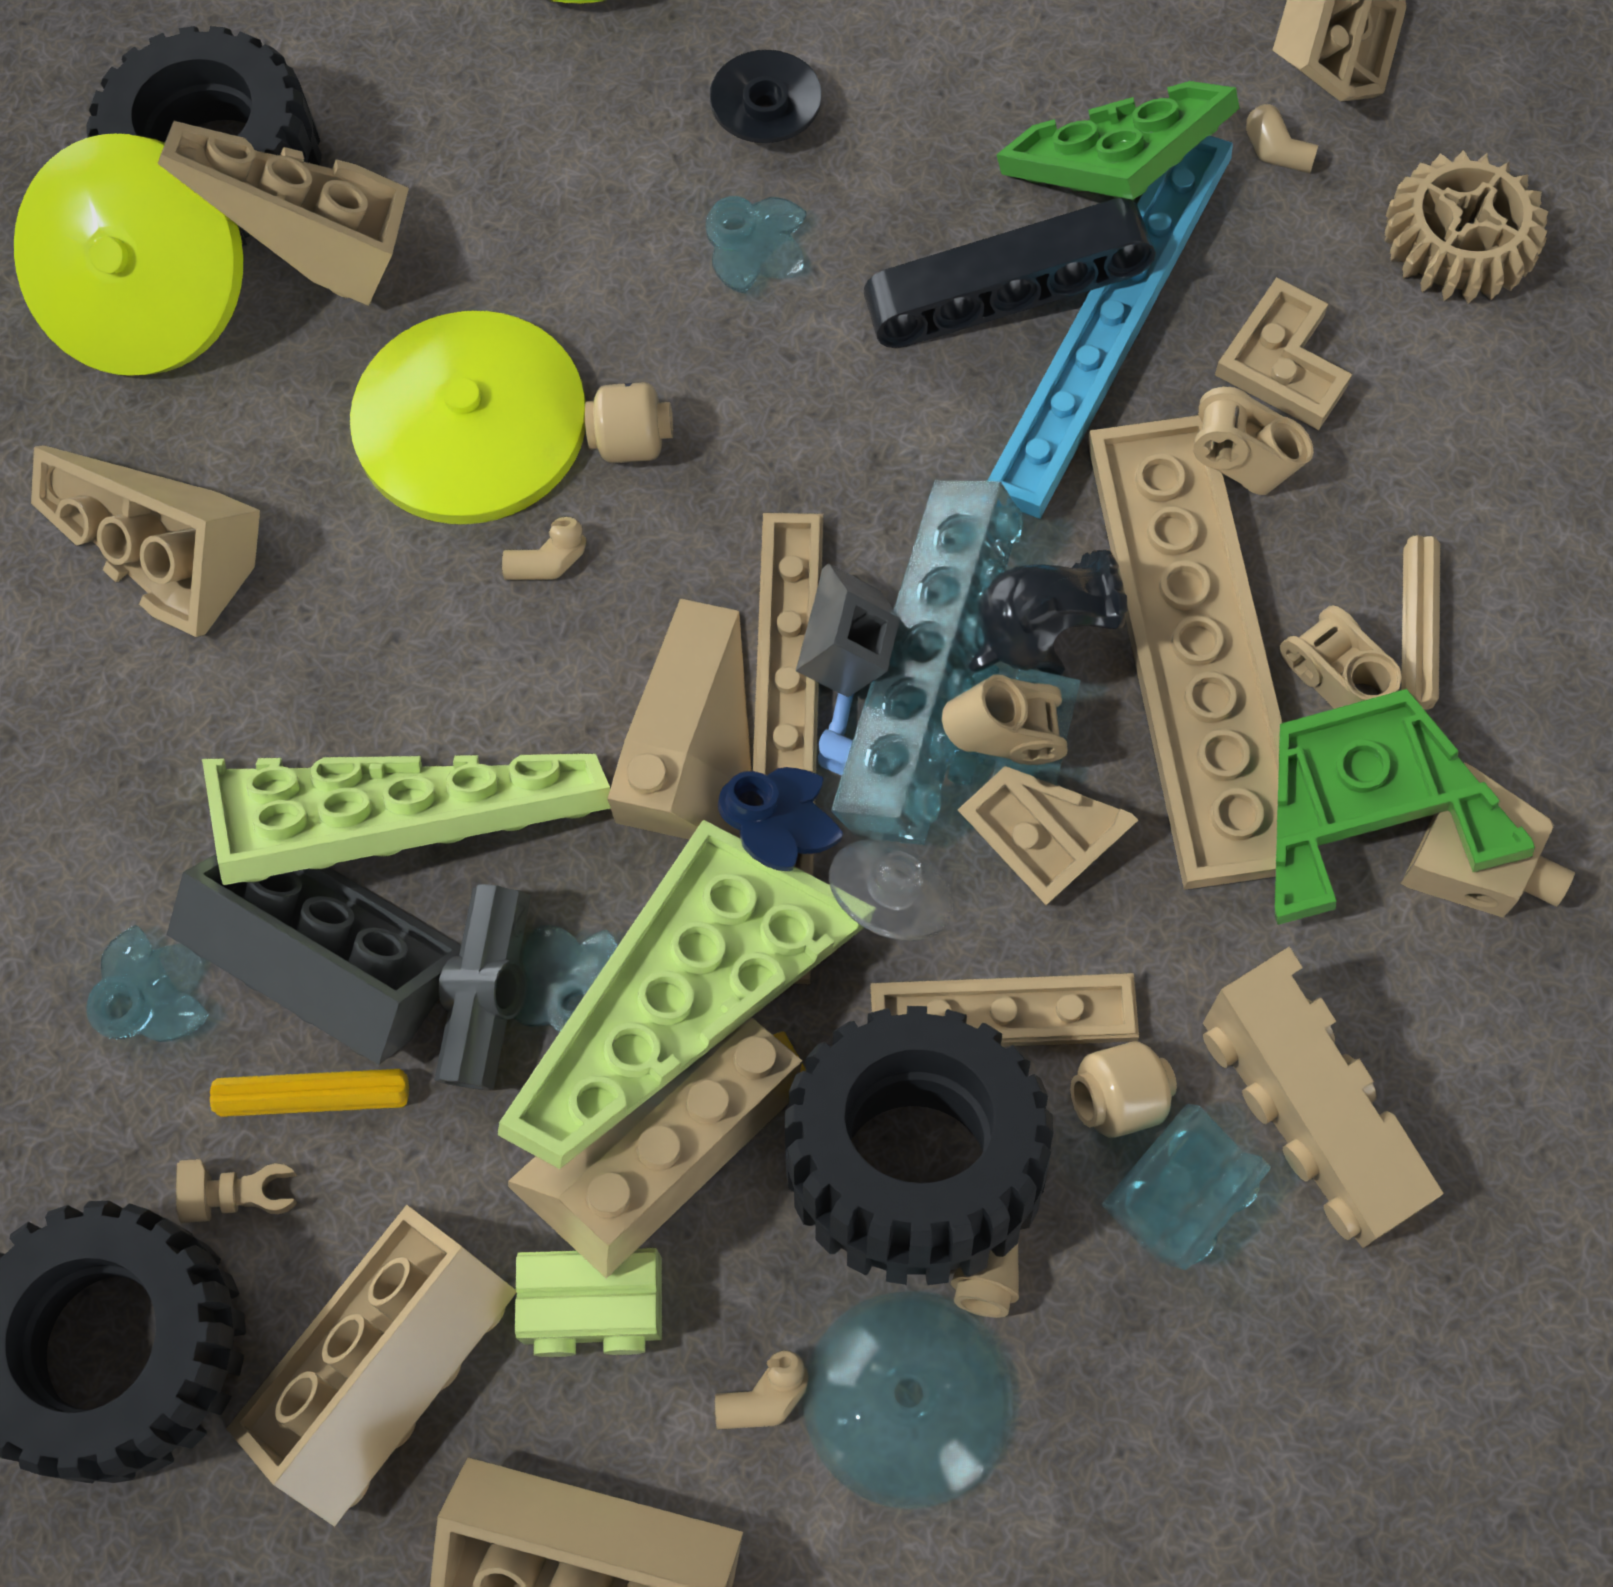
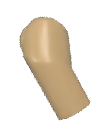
(1274, 143)
(552, 559)
(770, 1399)

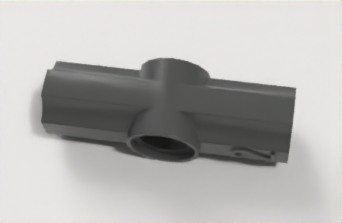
(482, 987)

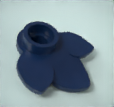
(778, 815)

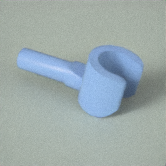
(833, 744)

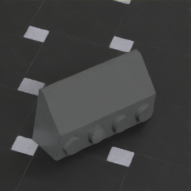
(318, 951)

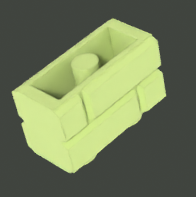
(571, 1302)

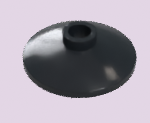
(762, 79)

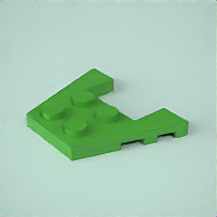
(1367, 772)

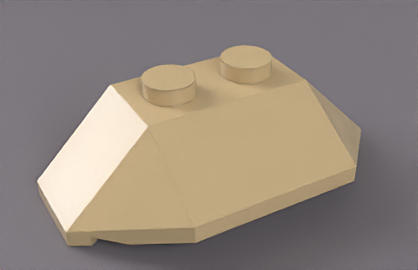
(1342, 43)

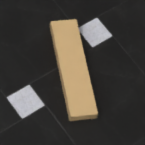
(1027, 1008)

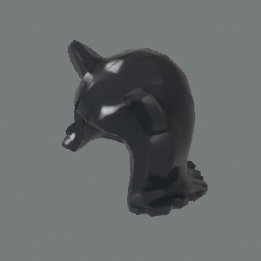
(1037, 602)

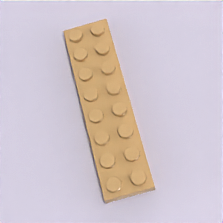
(1194, 648)

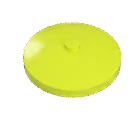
(125, 258)
(468, 417)

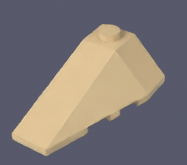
(319, 219)

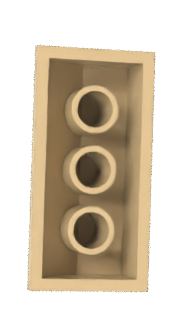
(663, 1150)
(370, 1366)
(545, 1533)

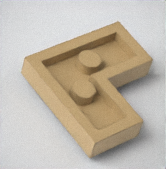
(1271, 360)

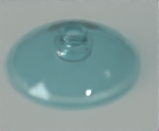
(896, 1451)

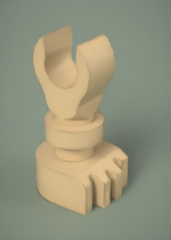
(198, 1192)

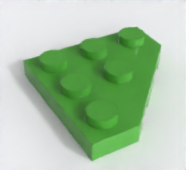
(1121, 144)

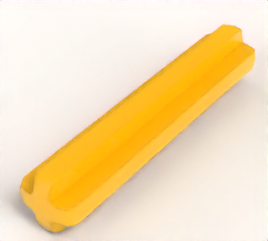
(309, 1092)

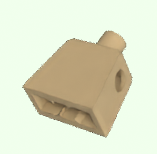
(1445, 872)

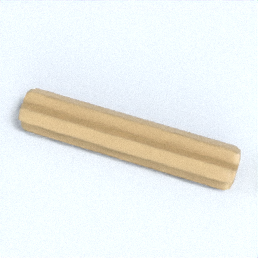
(1421, 619)

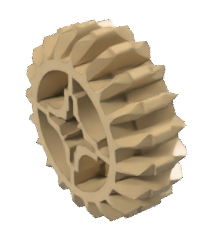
(1484, 254)

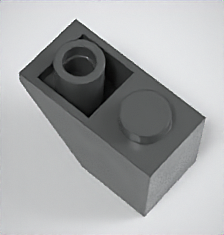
(847, 633)

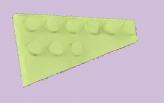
(333, 813)
(687, 974)

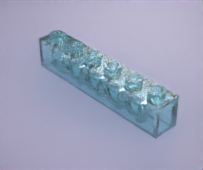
(954, 560)

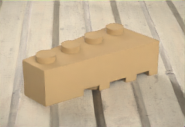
(1318, 1101)

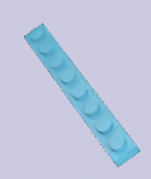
(1104, 335)

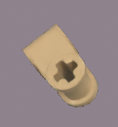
(1253, 447)
(1337, 657)
(1007, 720)

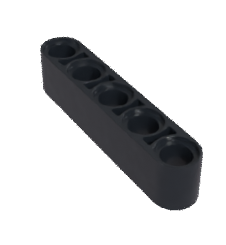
(1008, 273)

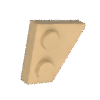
(1043, 828)

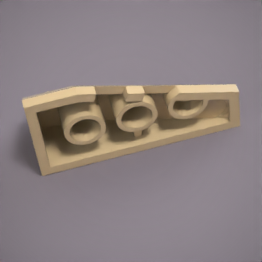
(167, 535)
(687, 727)

